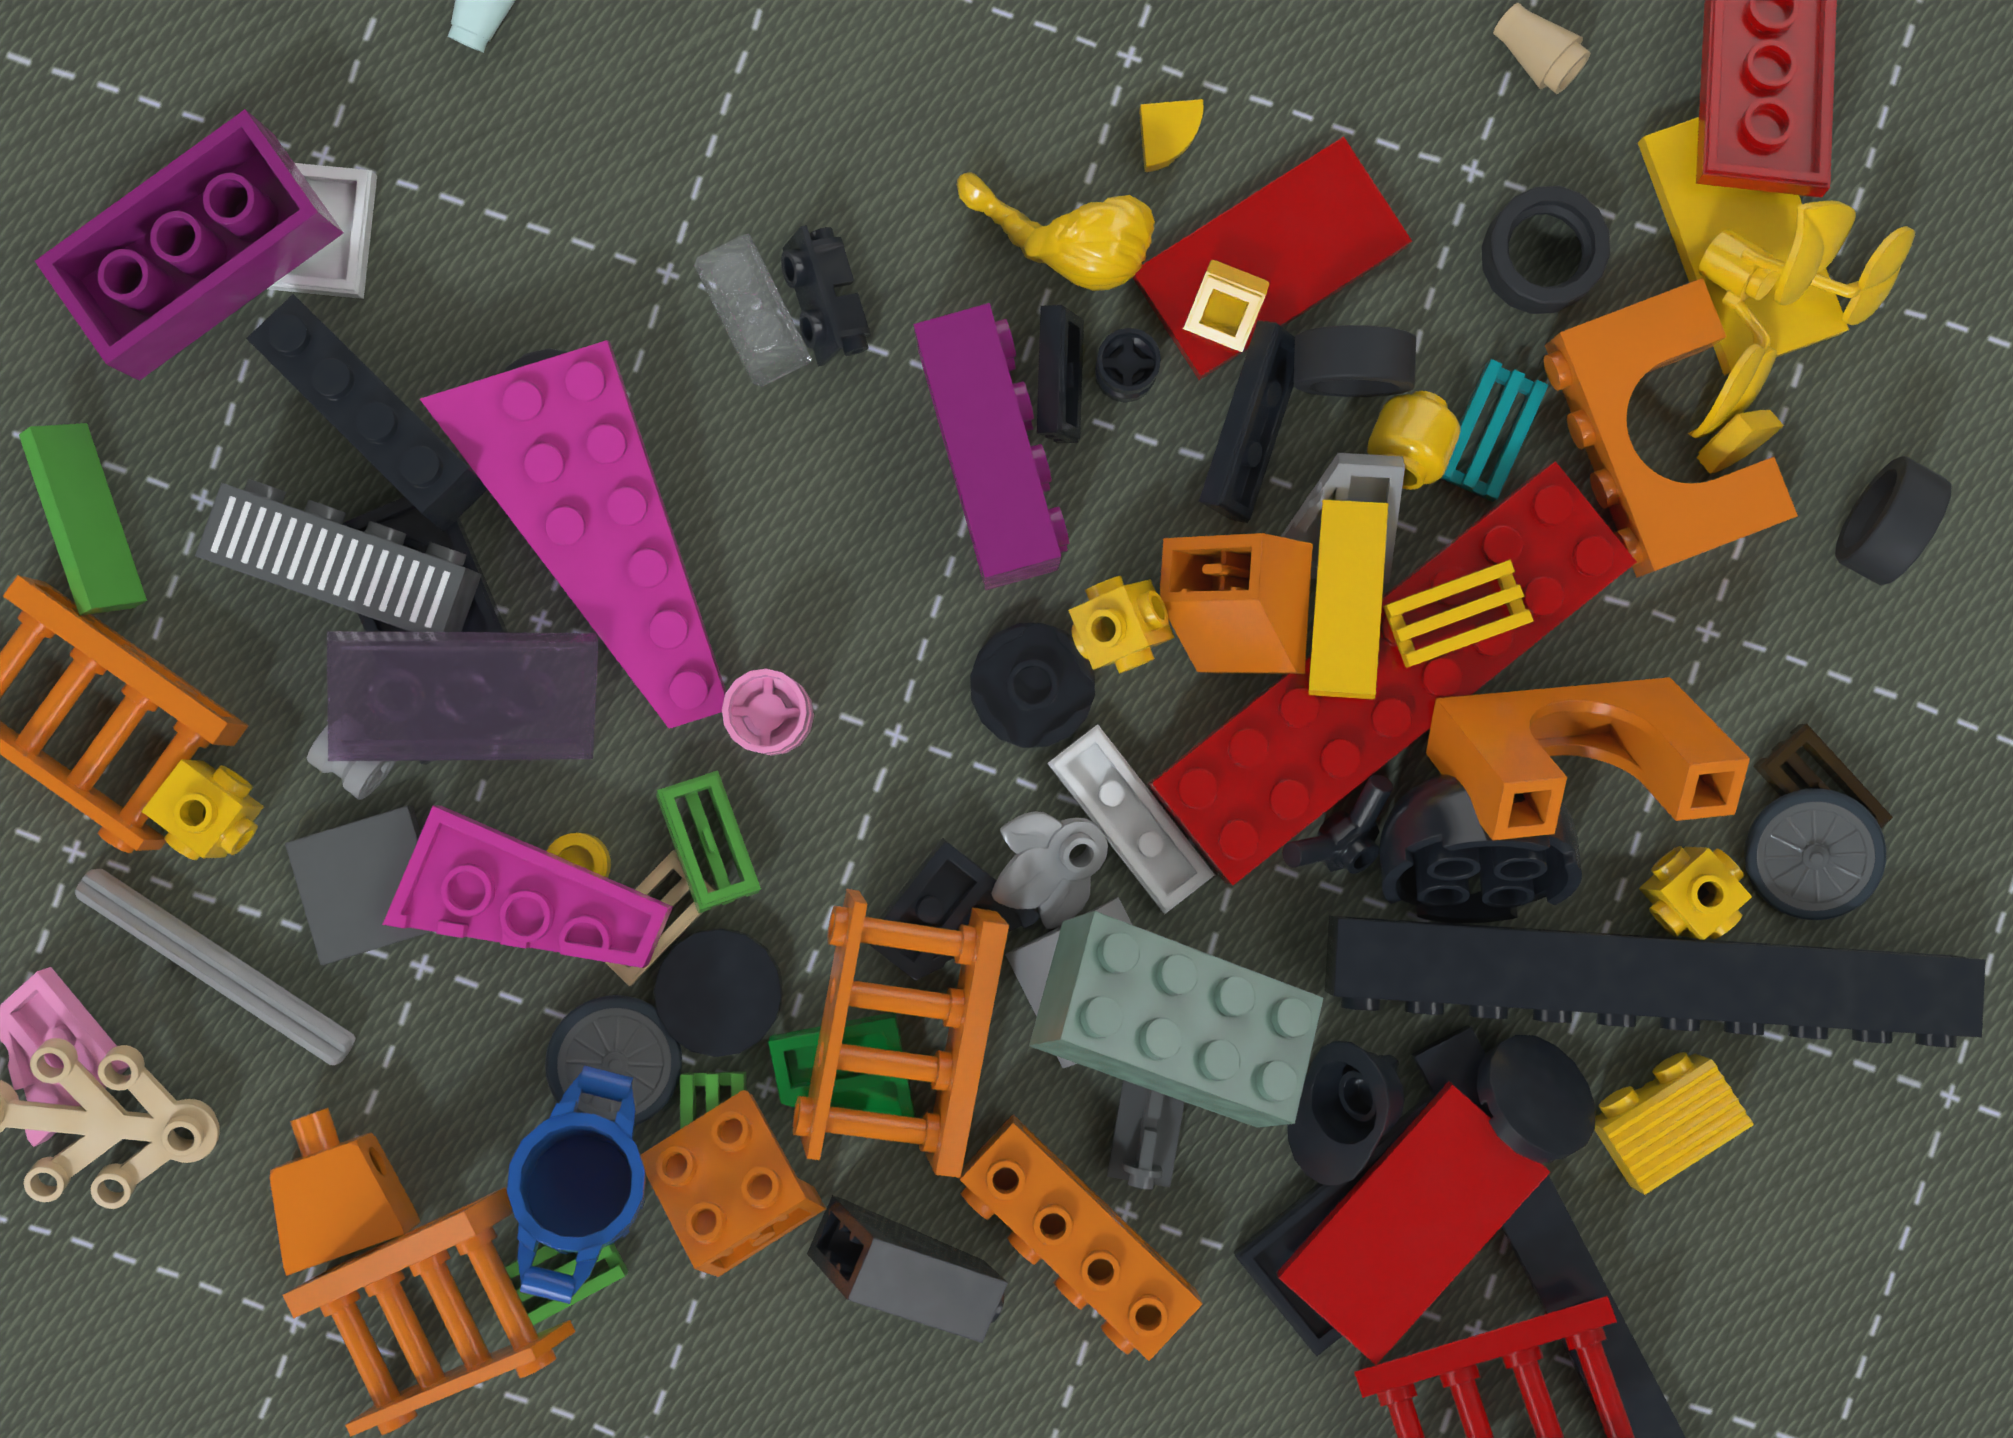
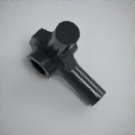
(1345, 838)

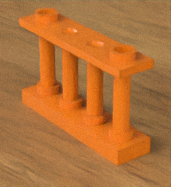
(146, 688)
(951, 1072)
(425, 1254)

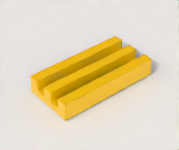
(1510, 595)

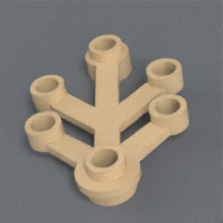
(106, 1122)

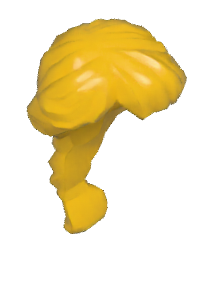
(1091, 246)

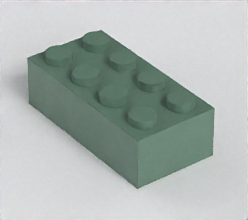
(1177, 1021)

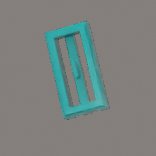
(1514, 383)

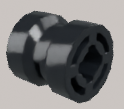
(1127, 352)

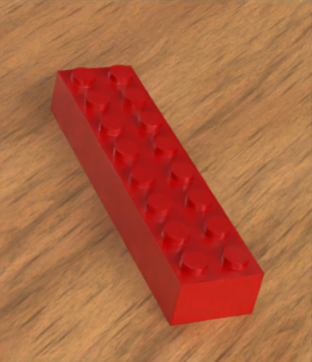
(1301, 753)

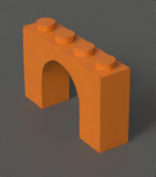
(1597, 372)
(1643, 726)

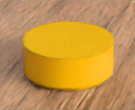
(584, 851)

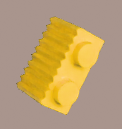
(1669, 1120)

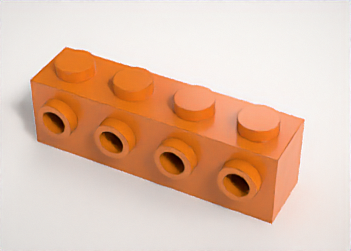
(1079, 1238)

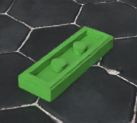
(82, 518)

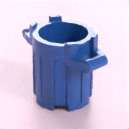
(576, 1184)

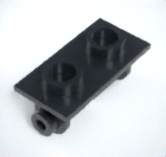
(814, 267)

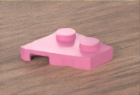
(44, 1011)

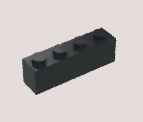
(367, 413)

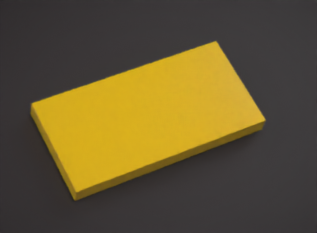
(1765, 218)

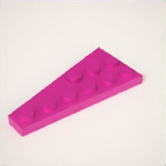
(580, 488)

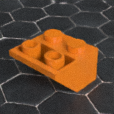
(1239, 601)

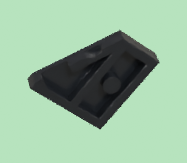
(943, 897)

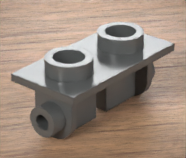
(1145, 1137)

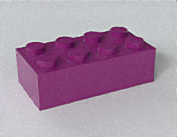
(189, 246)
(987, 445)

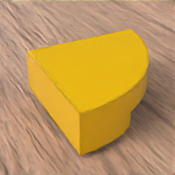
(1168, 130)
(1738, 439)

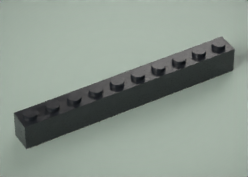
(1654, 978)

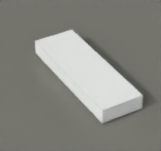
(1131, 819)

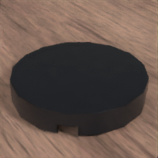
(1032, 685)
(718, 992)
(1536, 1098)

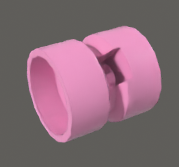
(767, 712)

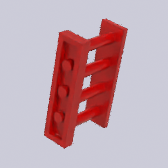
(1520, 1350)

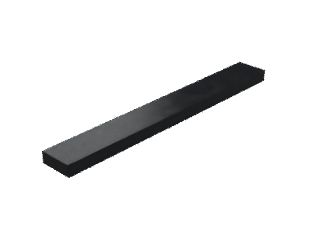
(1555, 1253)

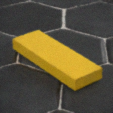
(1348, 599)

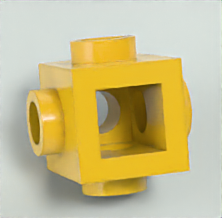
(1120, 624)
(204, 810)
(1676, 886)

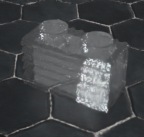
(752, 310)

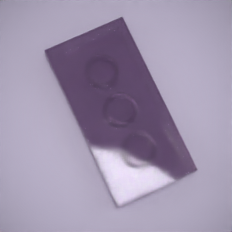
(460, 695)

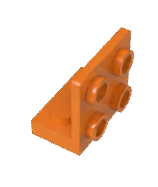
(728, 1185)

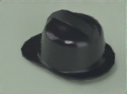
(1344, 1111)

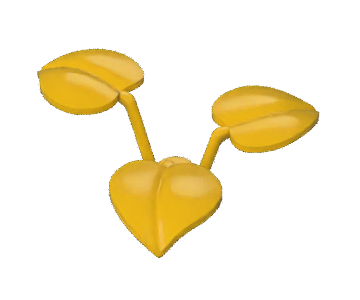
(1752, 272)

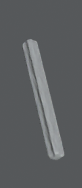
(215, 966)

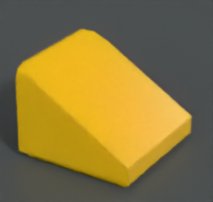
(1226, 305)

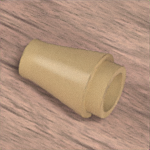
(1542, 48)

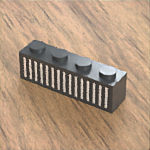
(337, 563)

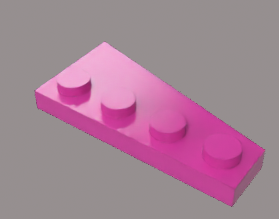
(508, 892)

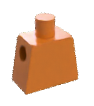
(335, 1196)

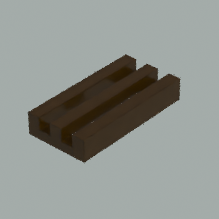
(1786, 753)

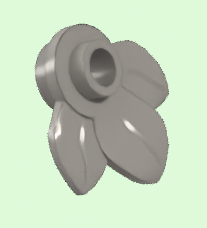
(1042, 870)

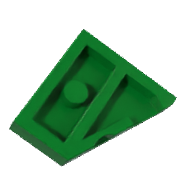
(794, 1060)

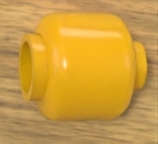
(1421, 432)

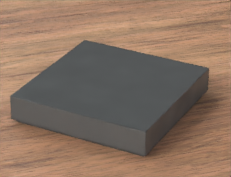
(350, 882)

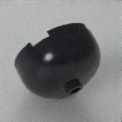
(1437, 844)

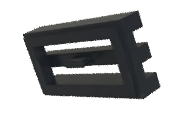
(1060, 374)

